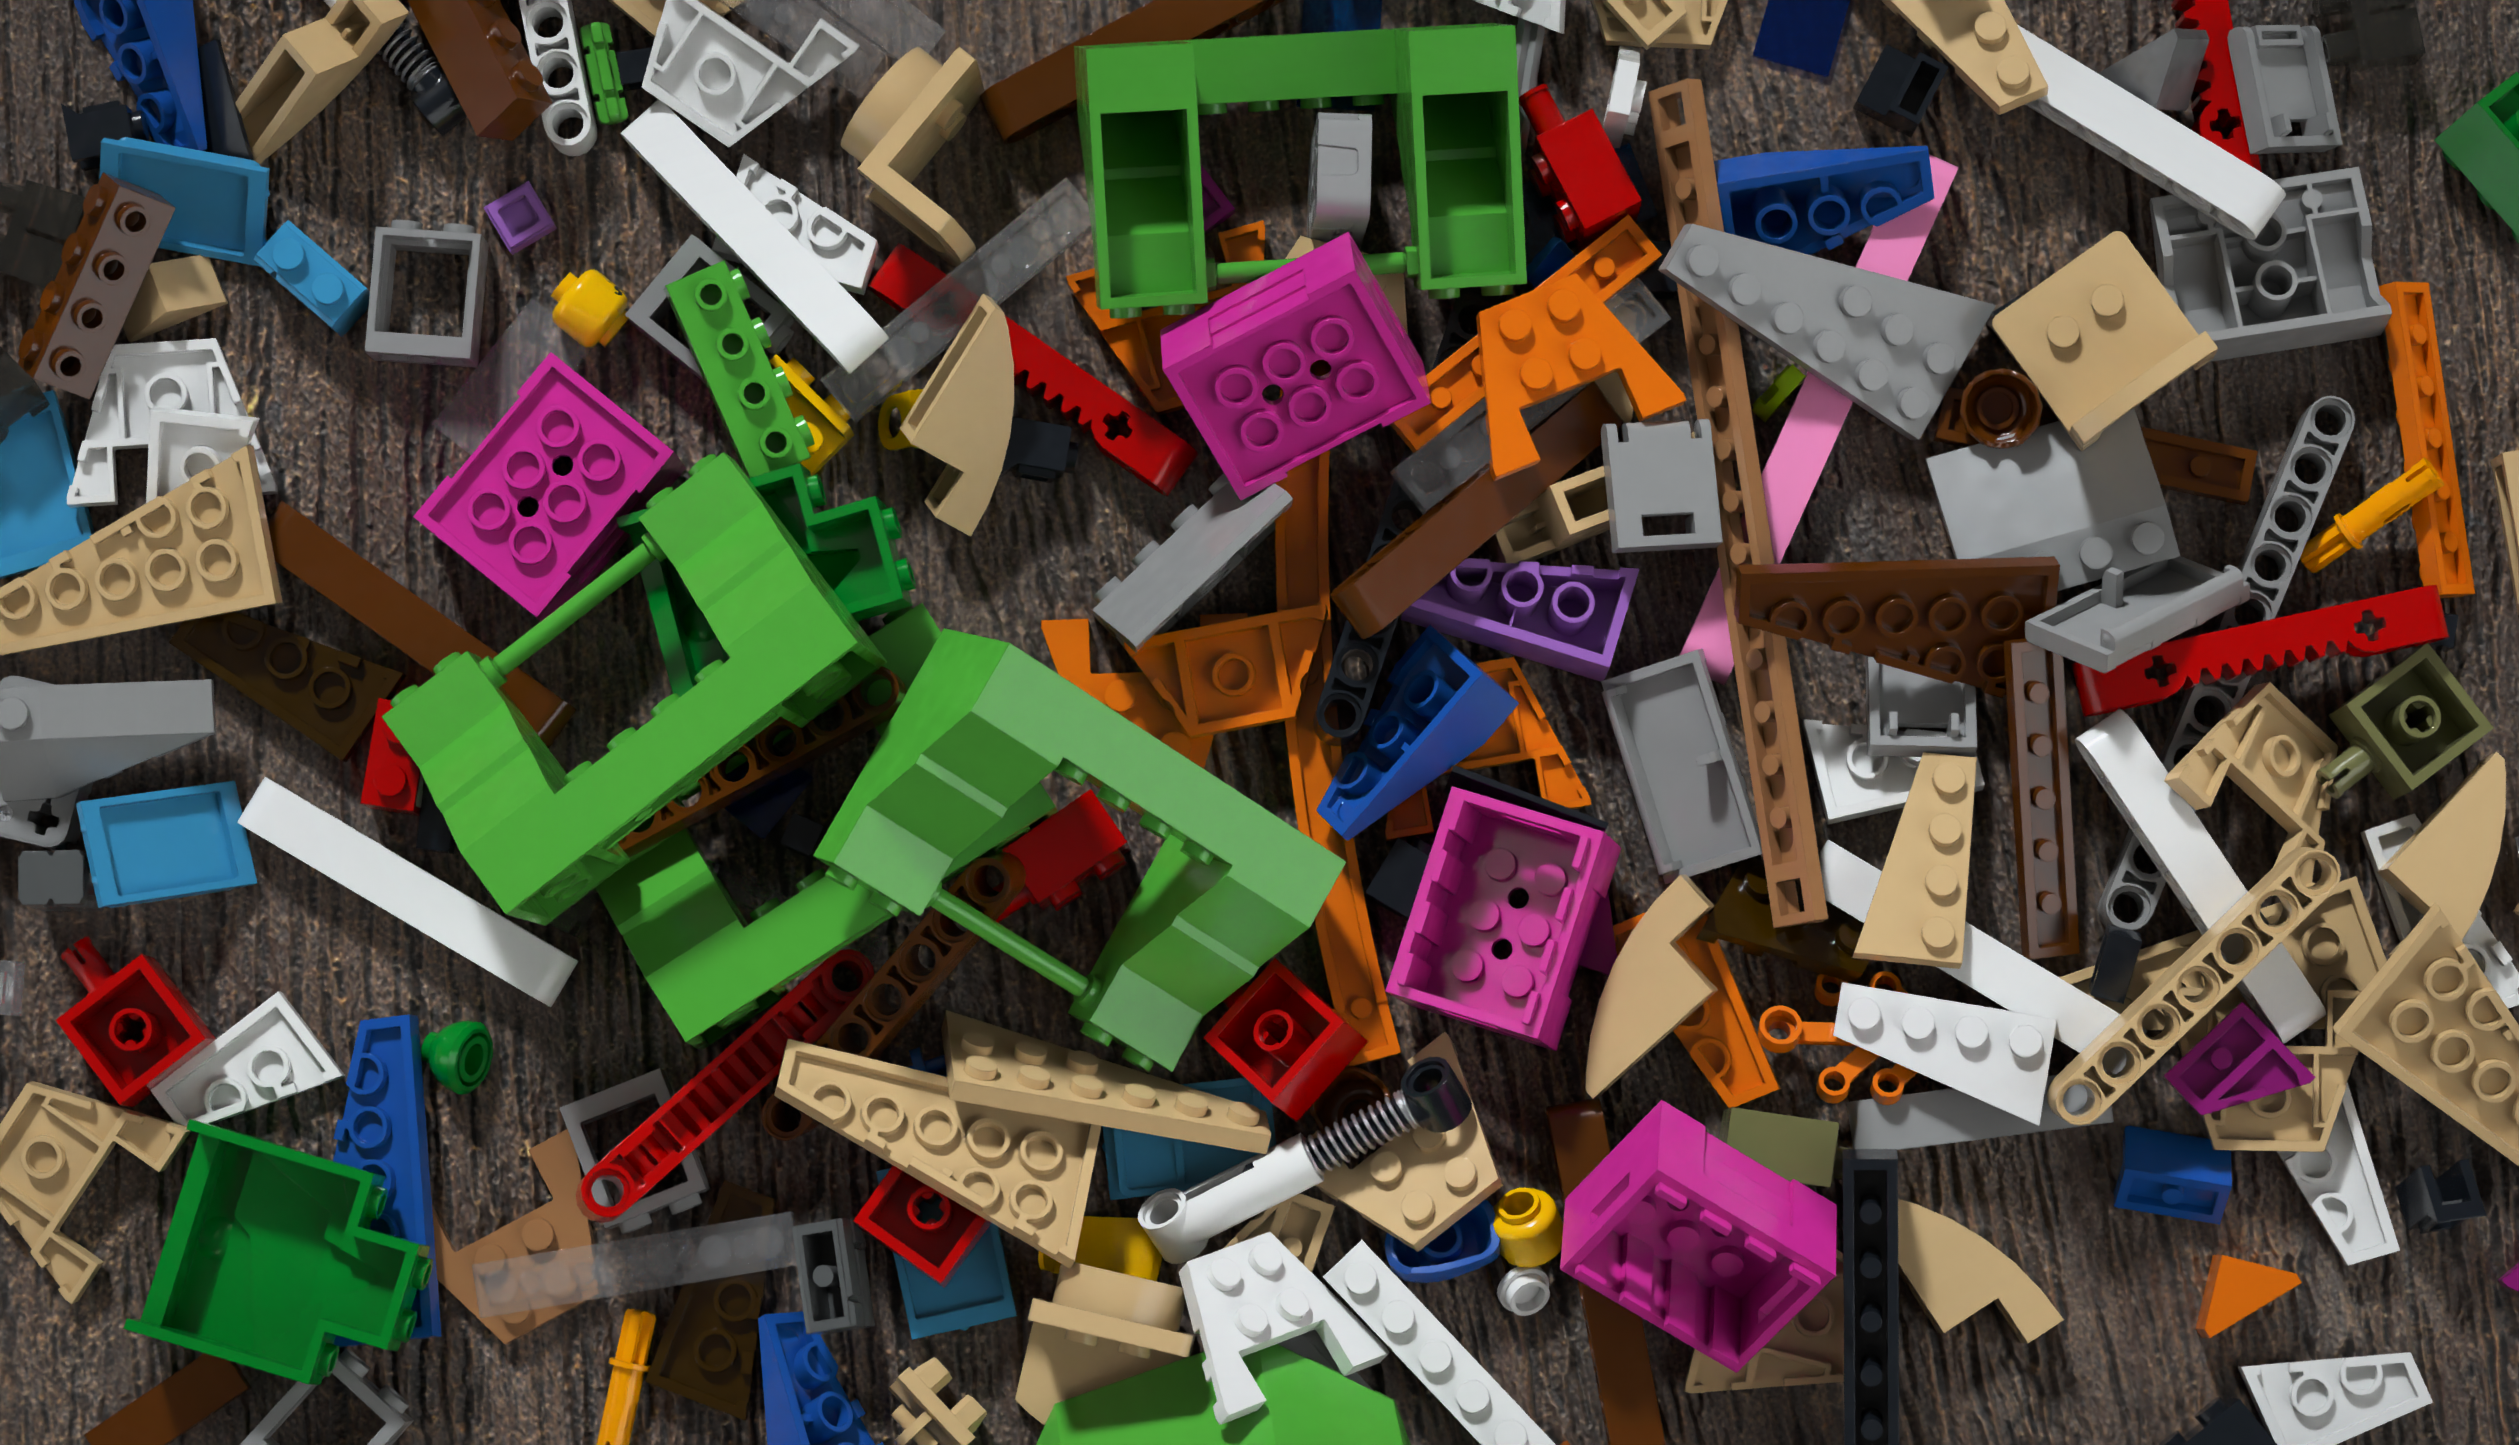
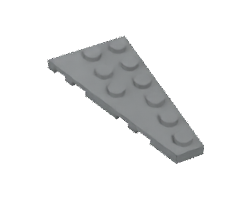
(1857, 330)

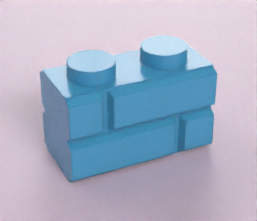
(314, 278)

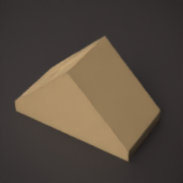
(172, 294)

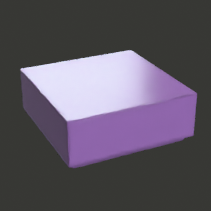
(520, 218)

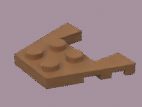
(545, 1229)

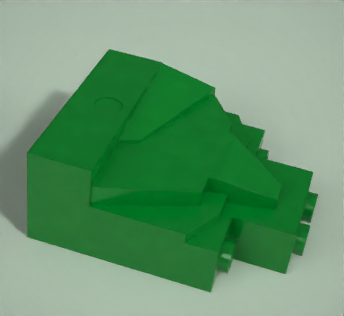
(846, 544)
(279, 1260)

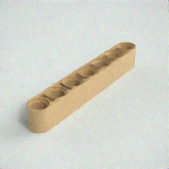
(2219, 980)

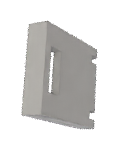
(2282, 81)
(1661, 475)
(1916, 701)

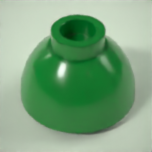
(459, 1055)

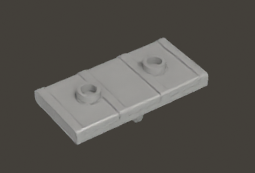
(2136, 611)
(1682, 766)

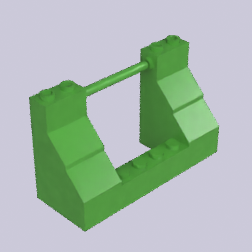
(1451, 119)
(987, 730)
(555, 835)
(694, 940)

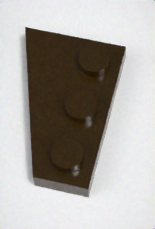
(1746, 920)

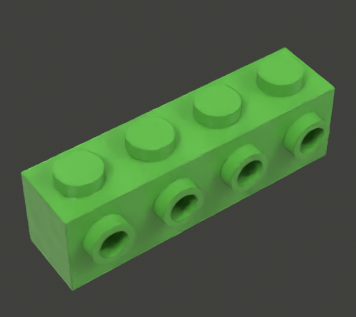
(737, 371)

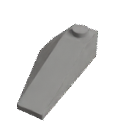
(89, 732)

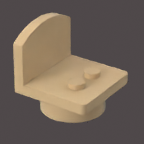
(900, 131)
(2100, 337)
(1098, 1333)

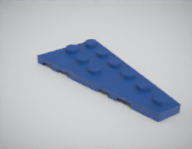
(388, 1136)

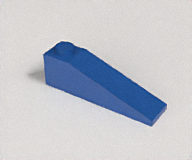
(158, 58)
(1820, 195)
(1429, 722)
(802, 1389)

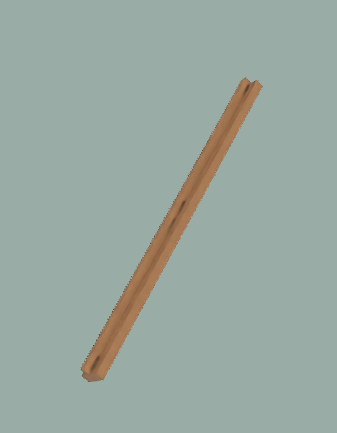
(1724, 399)

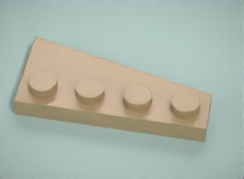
(1924, 881)

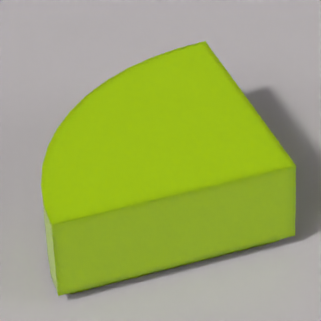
(1774, 397)

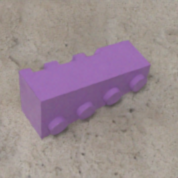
(1532, 611)

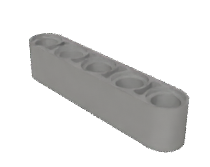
(1950, 1118)

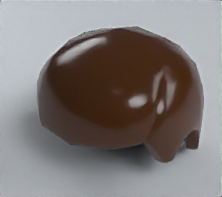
(2001, 405)
(1348, 1094)

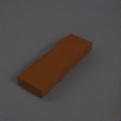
(174, 1404)

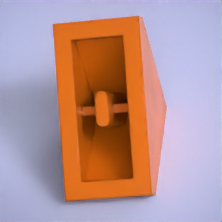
(2237, 1290)

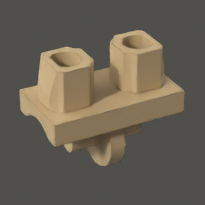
(925, 1415)

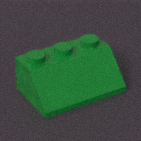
(2487, 150)

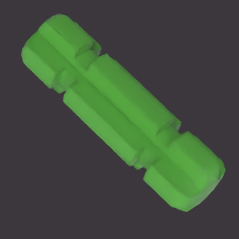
(603, 73)

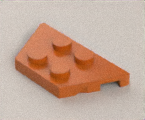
(1235, 670)

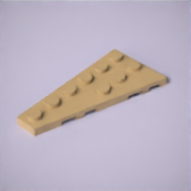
(163, 564)
(1044, 1079)

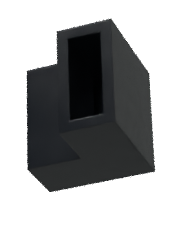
(1900, 89)

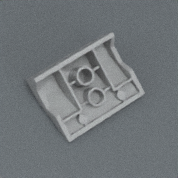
(2288, 289)
(2056, 501)
(1189, 563)

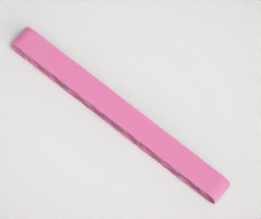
(1814, 425)

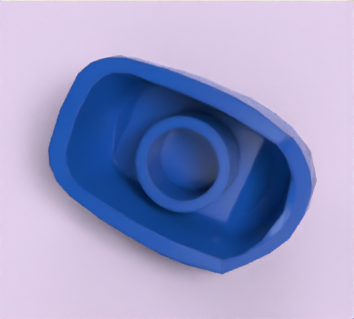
(1455, 1252)

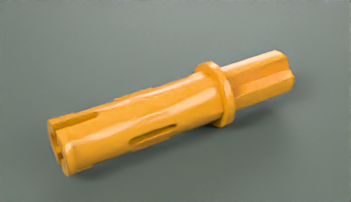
(2370, 515)
(627, 1377)

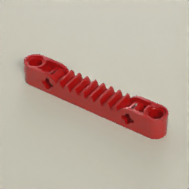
(2216, 78)
(1150, 451)
(2399, 621)
(721, 1087)

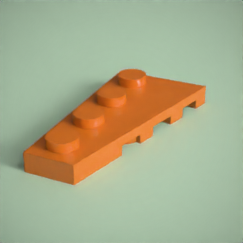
(1721, 1030)

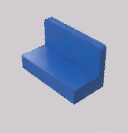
(2173, 1175)

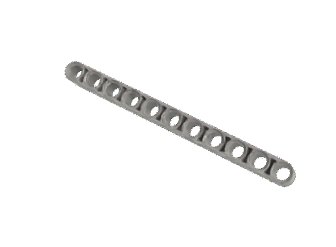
(2265, 598)

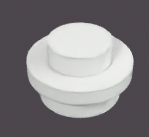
(1524, 1290)

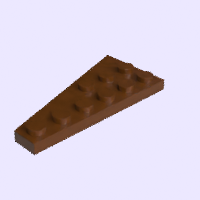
(1911, 614)

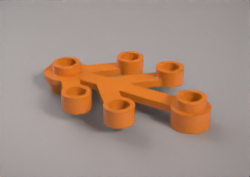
(1822, 1034)

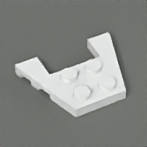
(727, 77)
(149, 376)
(1255, 1299)

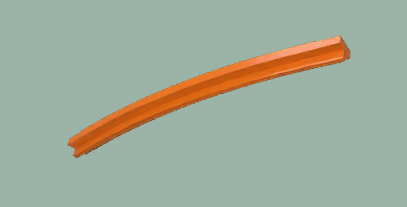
(1343, 919)

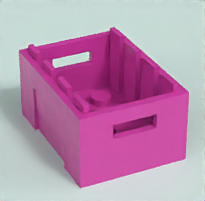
(1271, 335)
(575, 530)
(1465, 908)
(1703, 1267)

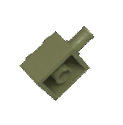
(2382, 740)
(1786, 1145)

